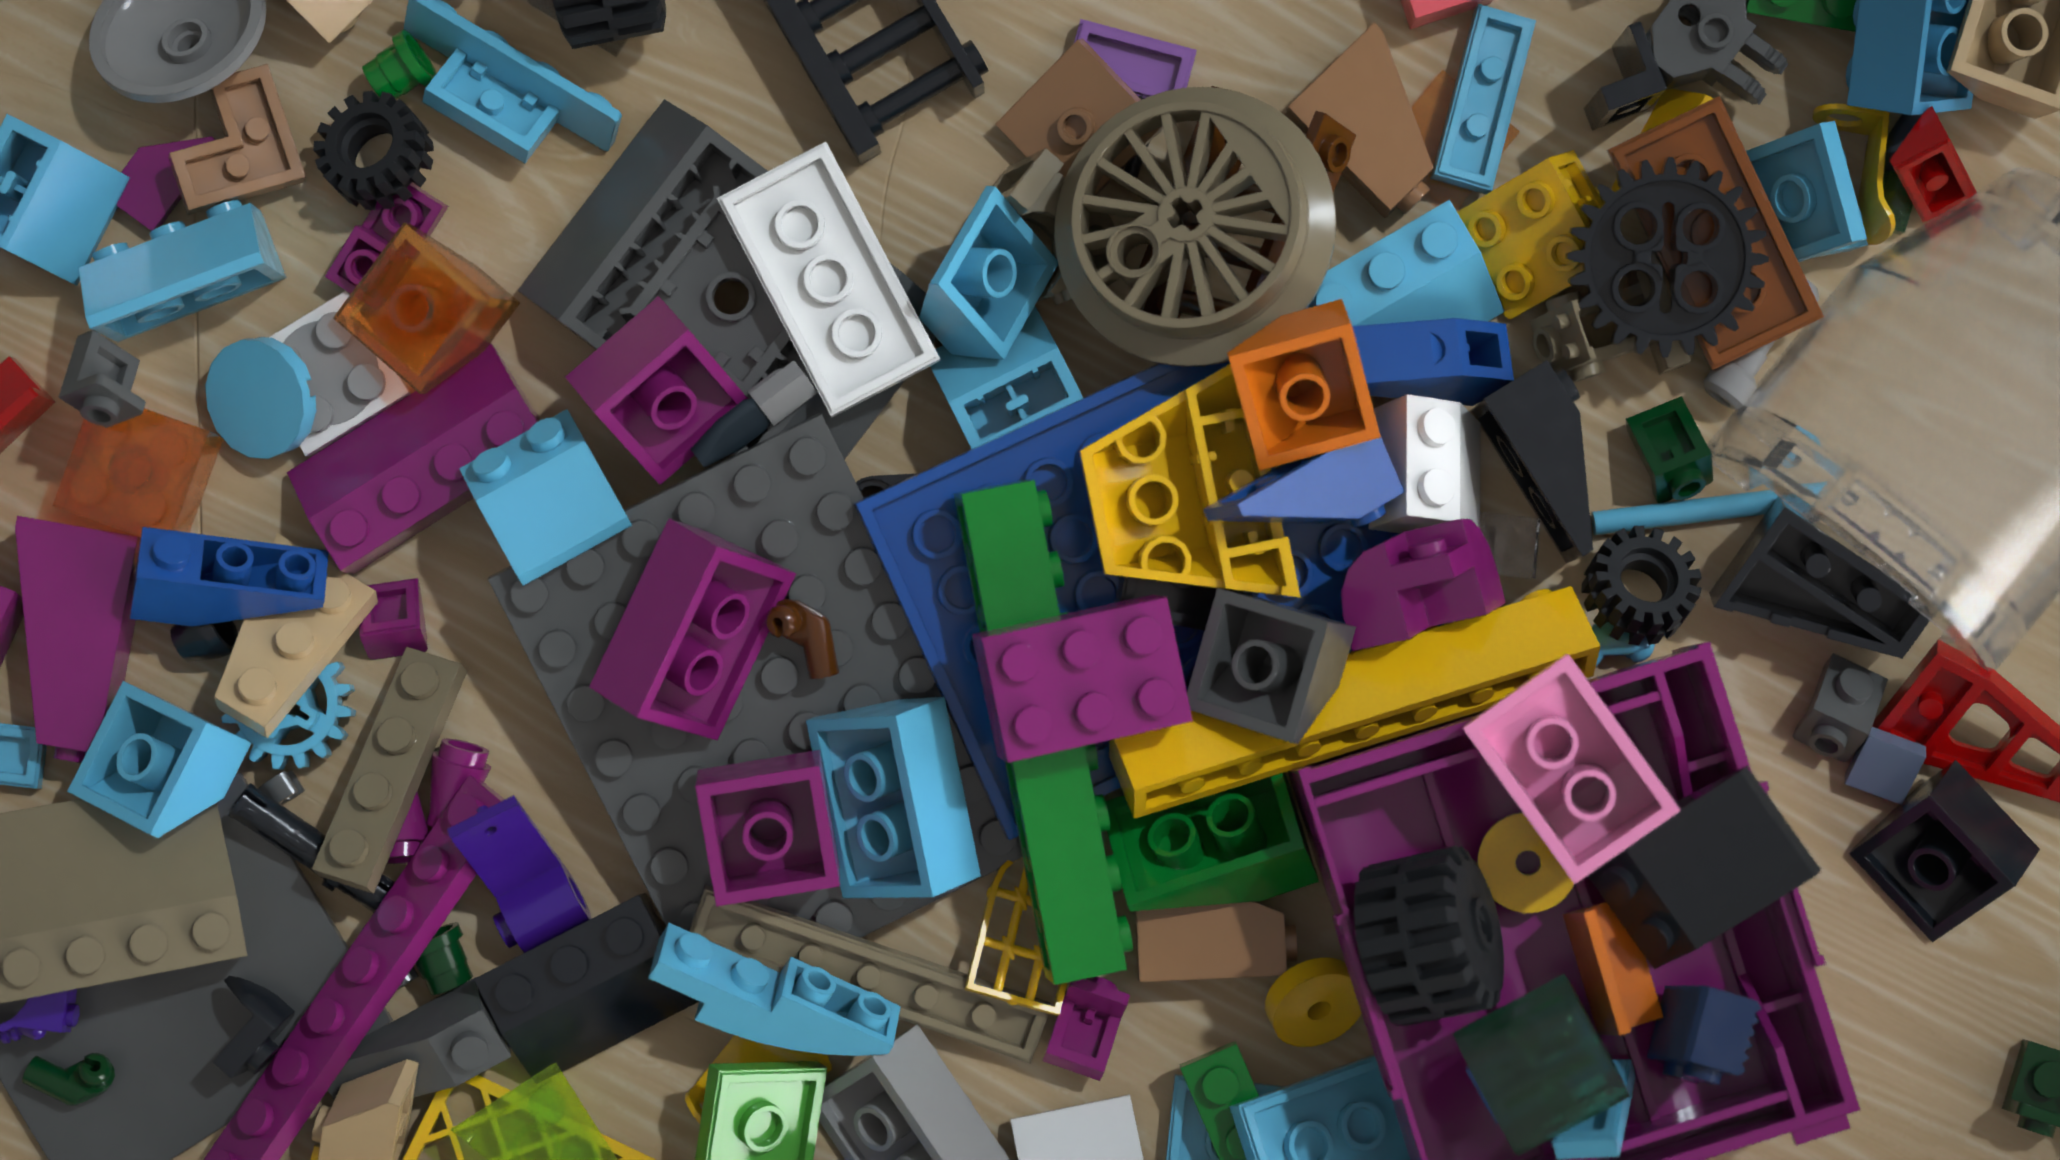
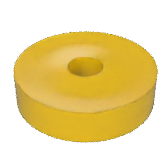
(1506, 883)
(1312, 1003)

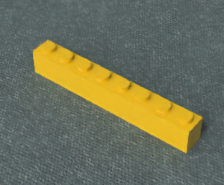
(1380, 697)

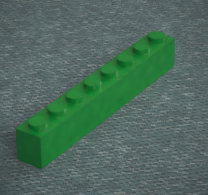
(1050, 793)

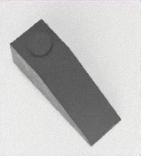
(447, 1036)

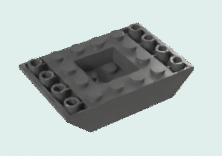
(663, 234)

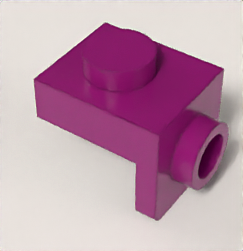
(1086, 1027)

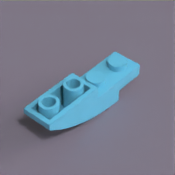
(785, 1009)

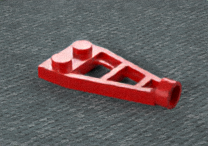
(1940, 695)

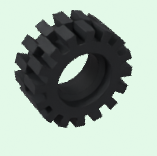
(355, 128)
(1660, 563)

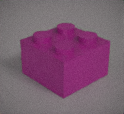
(767, 828)

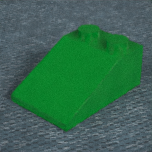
(1213, 849)

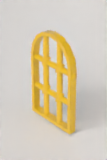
(1009, 949)

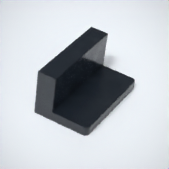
(1640, 83)

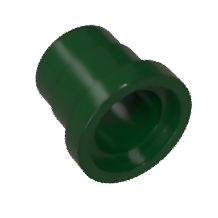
(444, 961)

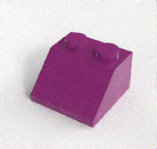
(655, 389)

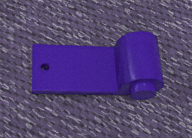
(522, 873)

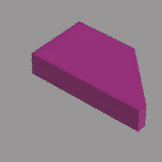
(152, 185)

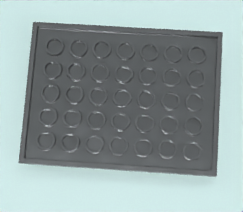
(796, 508)

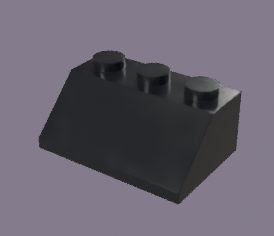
(582, 989)

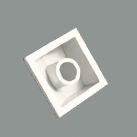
(1436, 460)

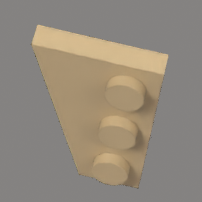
(286, 652)

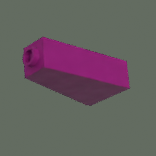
(76, 626)

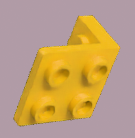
(1526, 230)

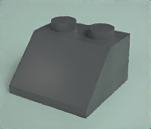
(1267, 665)

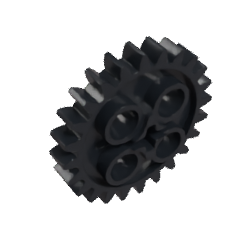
(1723, 258)

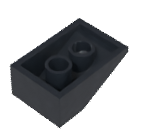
(1542, 447)
(1704, 869)

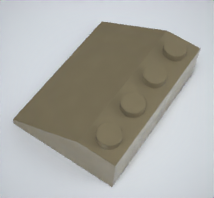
(107, 901)

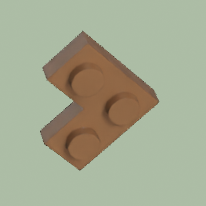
(252, 156)

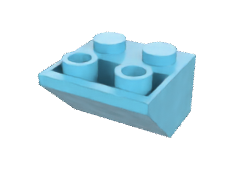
(53, 199)
(1008, 393)

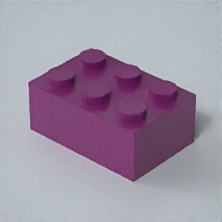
(1082, 678)

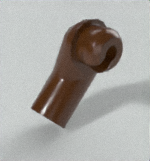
(808, 629)

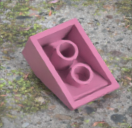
(1571, 768)

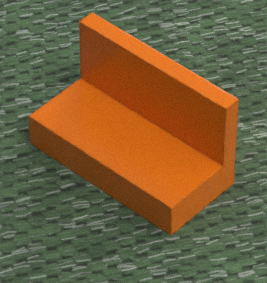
(1611, 971)

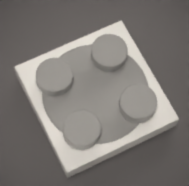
(345, 375)

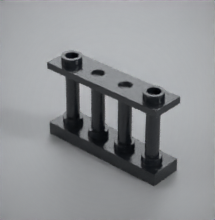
(833, 71)

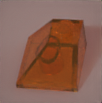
(425, 309)

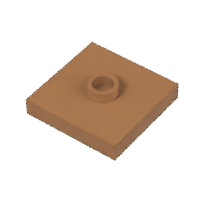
(1069, 107)

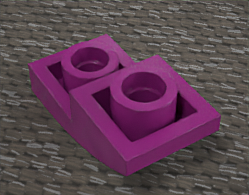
(377, 230)

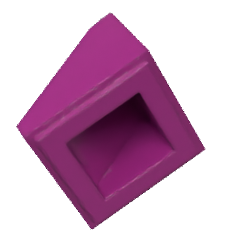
(395, 620)

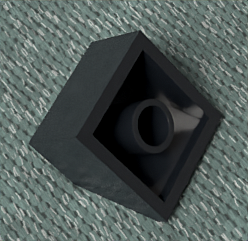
(1945, 852)

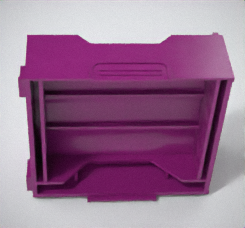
(1442, 794)

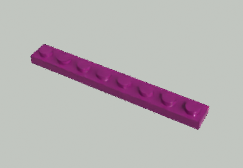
(356, 990)

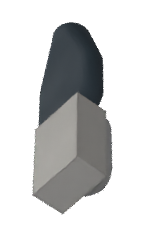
(770, 402)

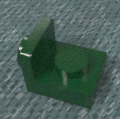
(1671, 450)
(2035, 1088)

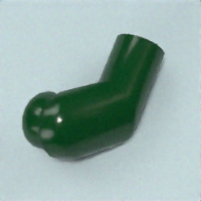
(73, 1084)

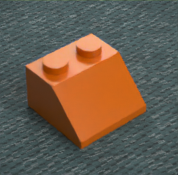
(1303, 386)

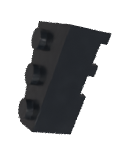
(1818, 583)

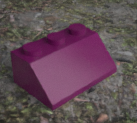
(691, 631)

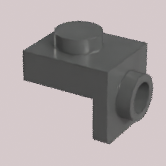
(101, 381)
(1841, 709)

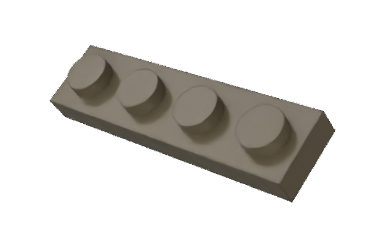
(389, 770)

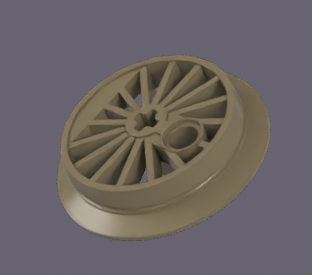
(1273, 157)

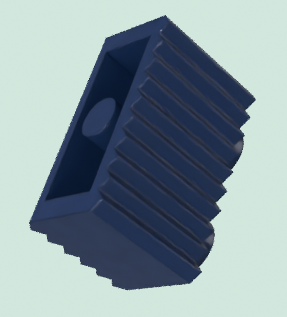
(1702, 1033)

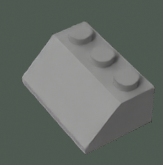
(905, 1108)

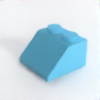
(987, 281)
(545, 496)
(156, 762)

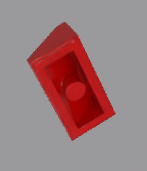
(1931, 168)

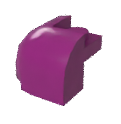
(1420, 582)

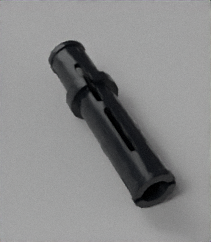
(295, 839)

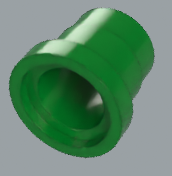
(399, 67)

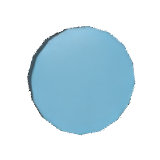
(260, 397)

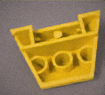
(1158, 477)

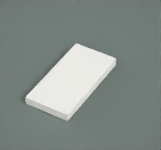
(828, 279)

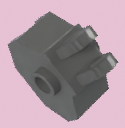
(1709, 46)

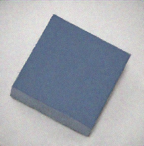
(1885, 765)

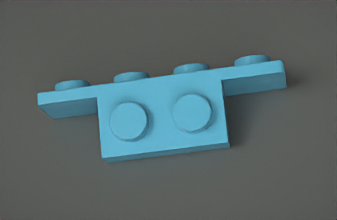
(502, 90)

